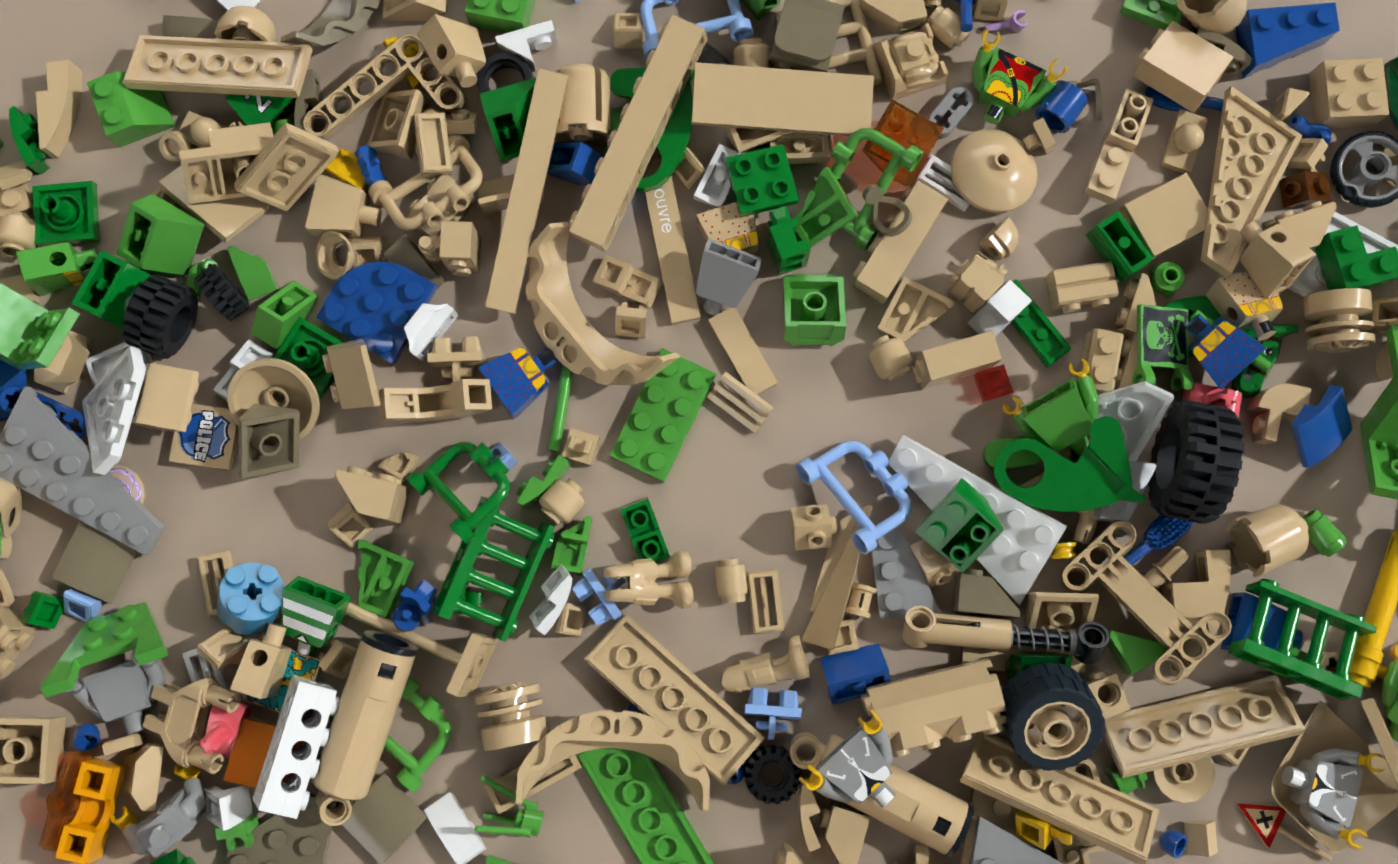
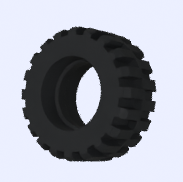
(1196, 462)

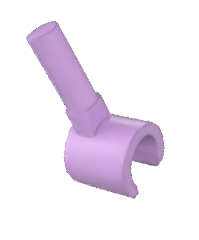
(1011, 24)

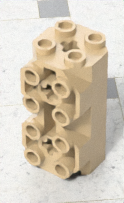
(938, 706)

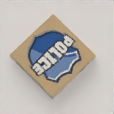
(208, 439)

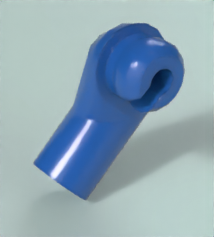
(1309, 129)

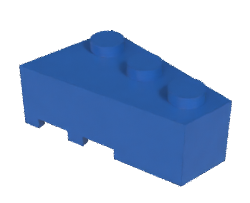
(1284, 33)

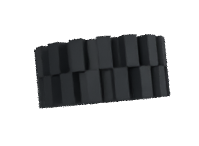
(222, 292)
(767, 793)

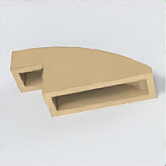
(1202, 597)

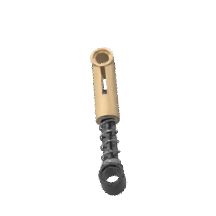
(1001, 634)

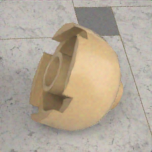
(246, 24)

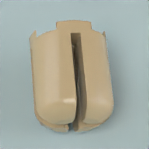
(585, 105)

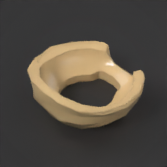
(326, 257)

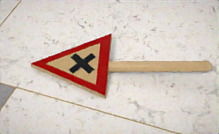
(1267, 822)

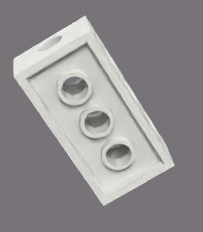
(291, 796)

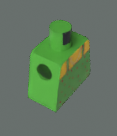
(54, 267)

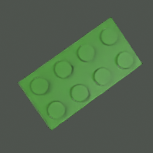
(663, 417)

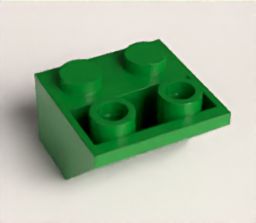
(507, 115)
(109, 288)
(961, 525)

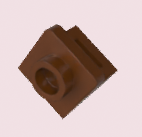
(1305, 188)

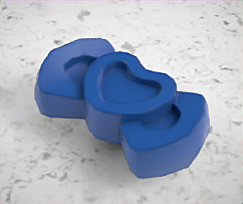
(369, 164)

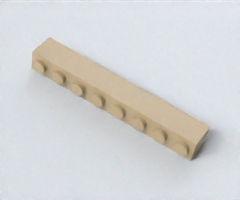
(638, 133)

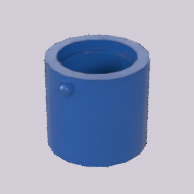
(1062, 106)

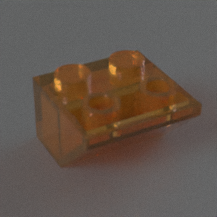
(906, 129)

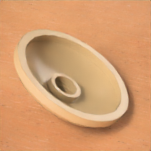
(987, 182)
(259, 382)

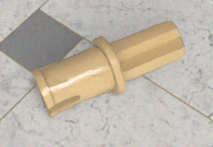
(1166, 567)

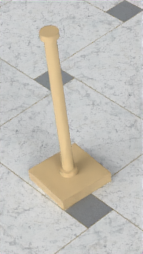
(469, 664)

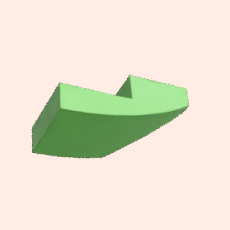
(252, 273)
(572, 547)

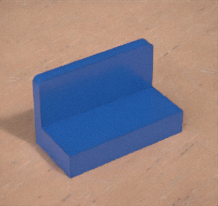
(853, 671)

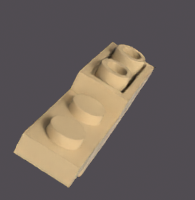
(1117, 146)
(1137, 292)

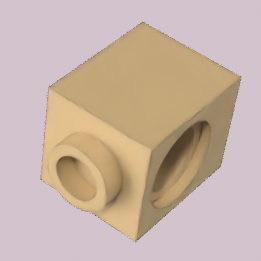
(1117, 701)

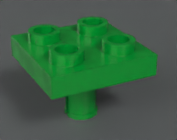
(761, 180)
(66, 213)
(305, 349)

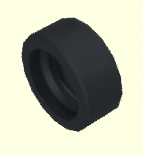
(500, 61)

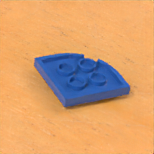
(376, 304)

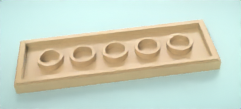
(218, 66)
(781, 99)
(674, 696)
(1201, 726)
(1062, 799)

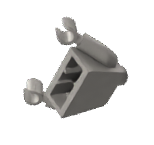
(121, 692)

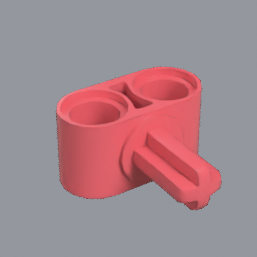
(1214, 396)
(223, 730)

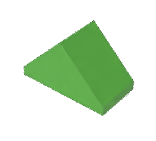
(1134, 652)

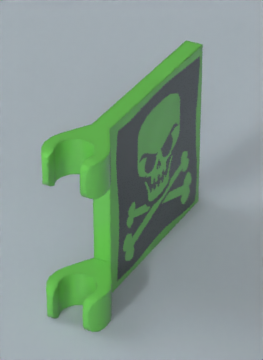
(1163, 344)

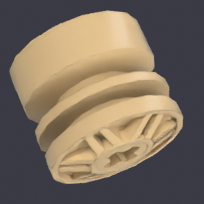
(1338, 320)
(511, 716)

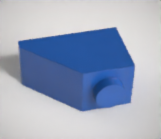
(573, 162)

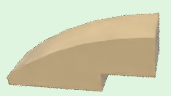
(58, 106)

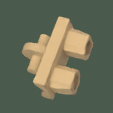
(444, 357)

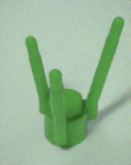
(526, 821)

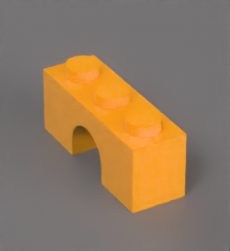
(99, 788)

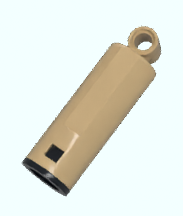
(362, 722)
(917, 807)

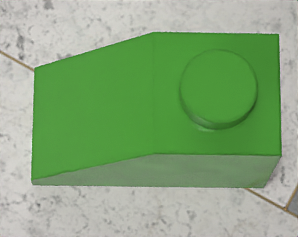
(281, 311)

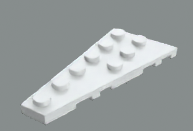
(1027, 535)

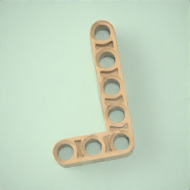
(381, 85)

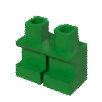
(782, 242)

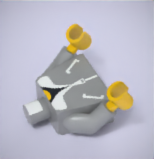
(856, 766)
(1329, 790)
(168, 821)

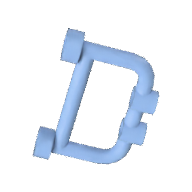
(738, 26)
(875, 463)

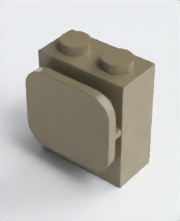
(806, 35)

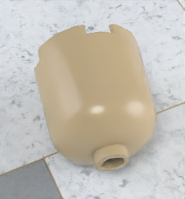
(1214, 15)
(1267, 539)

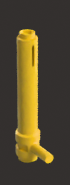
(1380, 611)

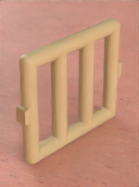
(858, 26)

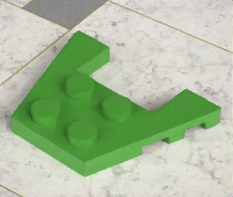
(106, 637)

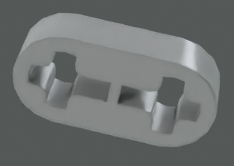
(956, 116)

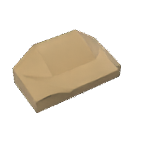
(66, 364)
(143, 775)

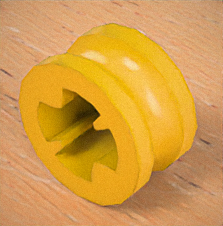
(1063, 551)

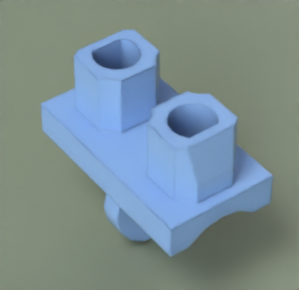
(590, 585)
(758, 707)

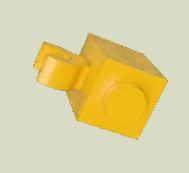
(1039, 831)

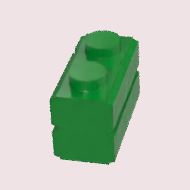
(1119, 244)

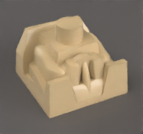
(910, 63)

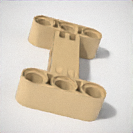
(1145, 602)

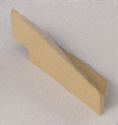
(834, 585)

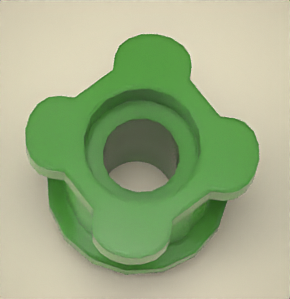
(1160, 282)
(1126, 784)

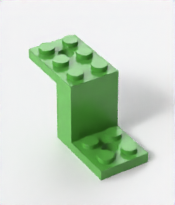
(30, 332)
(1380, 431)

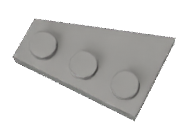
(898, 577)

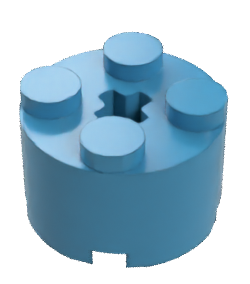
(248, 582)

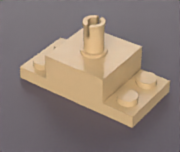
(214, 169)

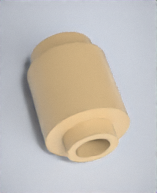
(946, 27)
(731, 581)

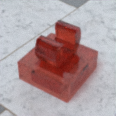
(993, 383)

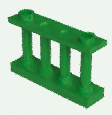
(463, 572)
(1281, 660)

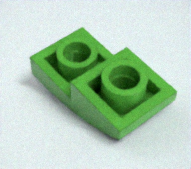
(531, 490)

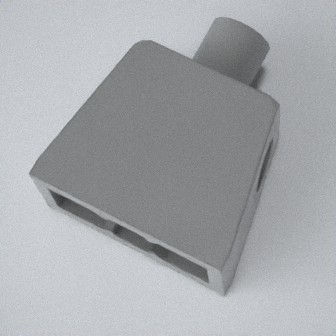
(725, 275)

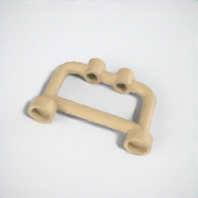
(430, 213)

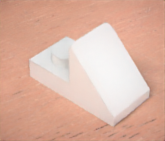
(523, 40)
(1000, 309)
(227, 806)

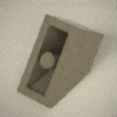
(981, 595)

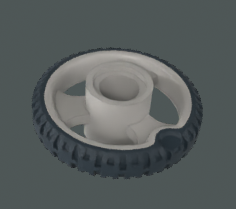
(1363, 146)

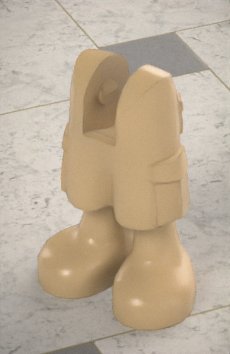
(642, 585)
(763, 670)

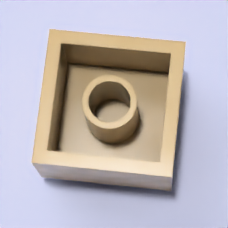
(1349, 93)
(31, 748)

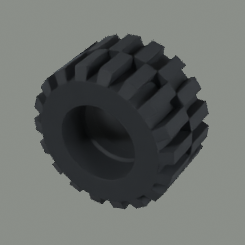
(160, 316)

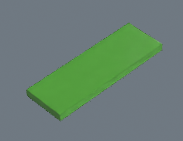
(643, 807)

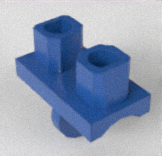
(415, 607)

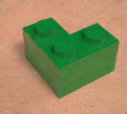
(1348, 264)

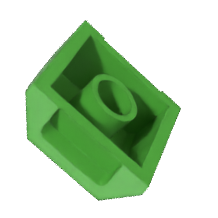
(814, 309)

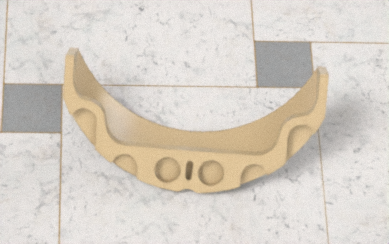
(565, 326)
(621, 731)

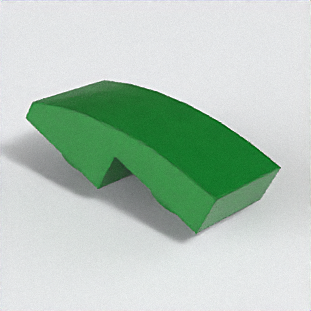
(26, 139)
(644, 530)

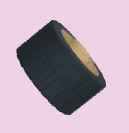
(1051, 717)

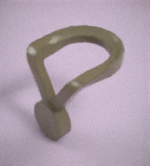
(1087, 86)
(873, 195)

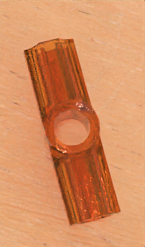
(58, 813)

